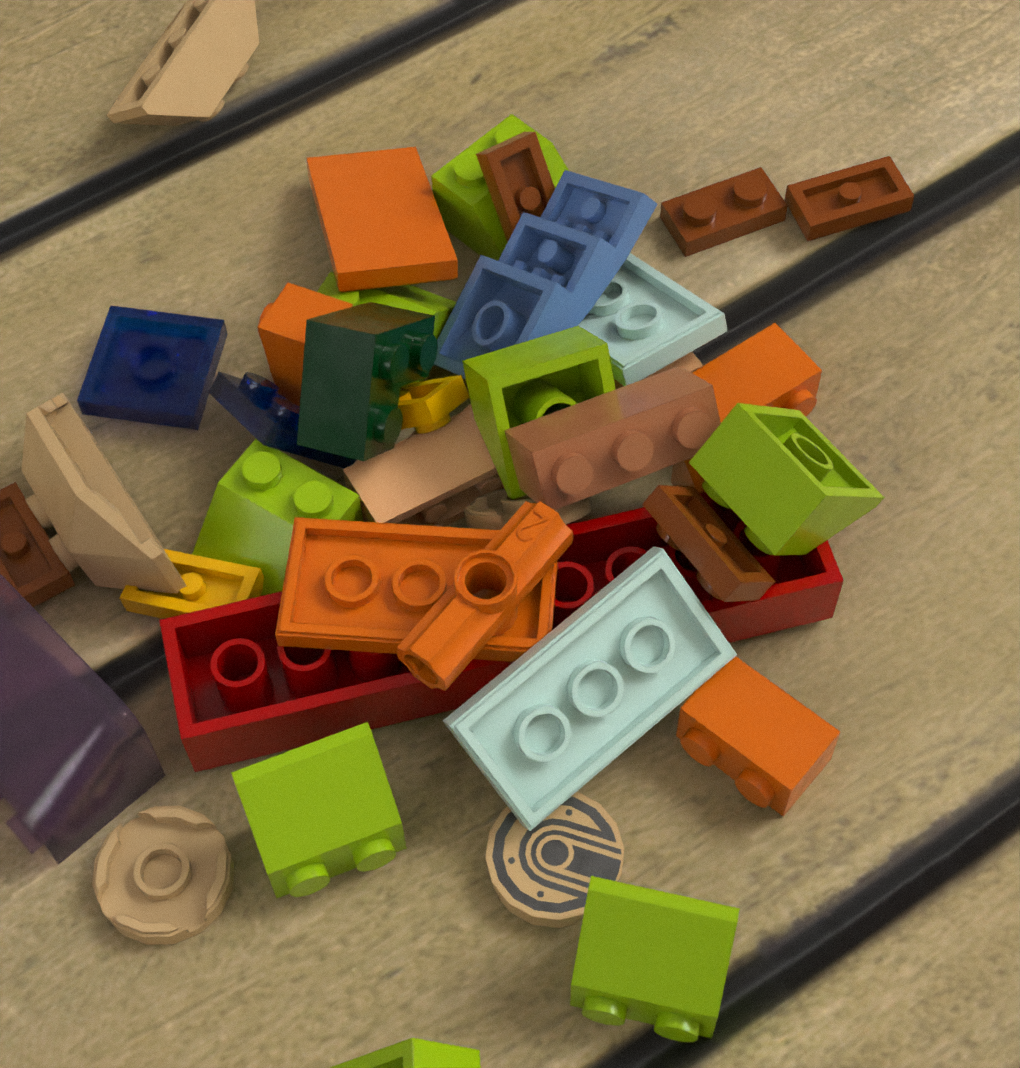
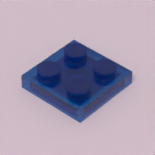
(153, 367)

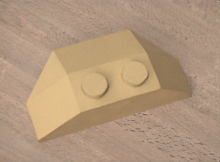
(191, 65)
(89, 505)

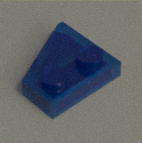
(267, 414)

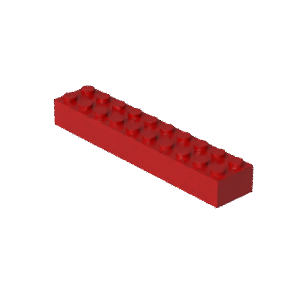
(252, 698)

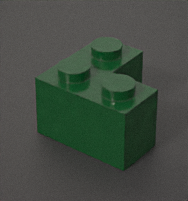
(355, 377)

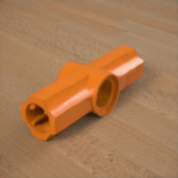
(464, 623)

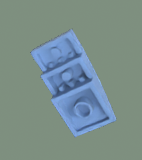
(547, 270)

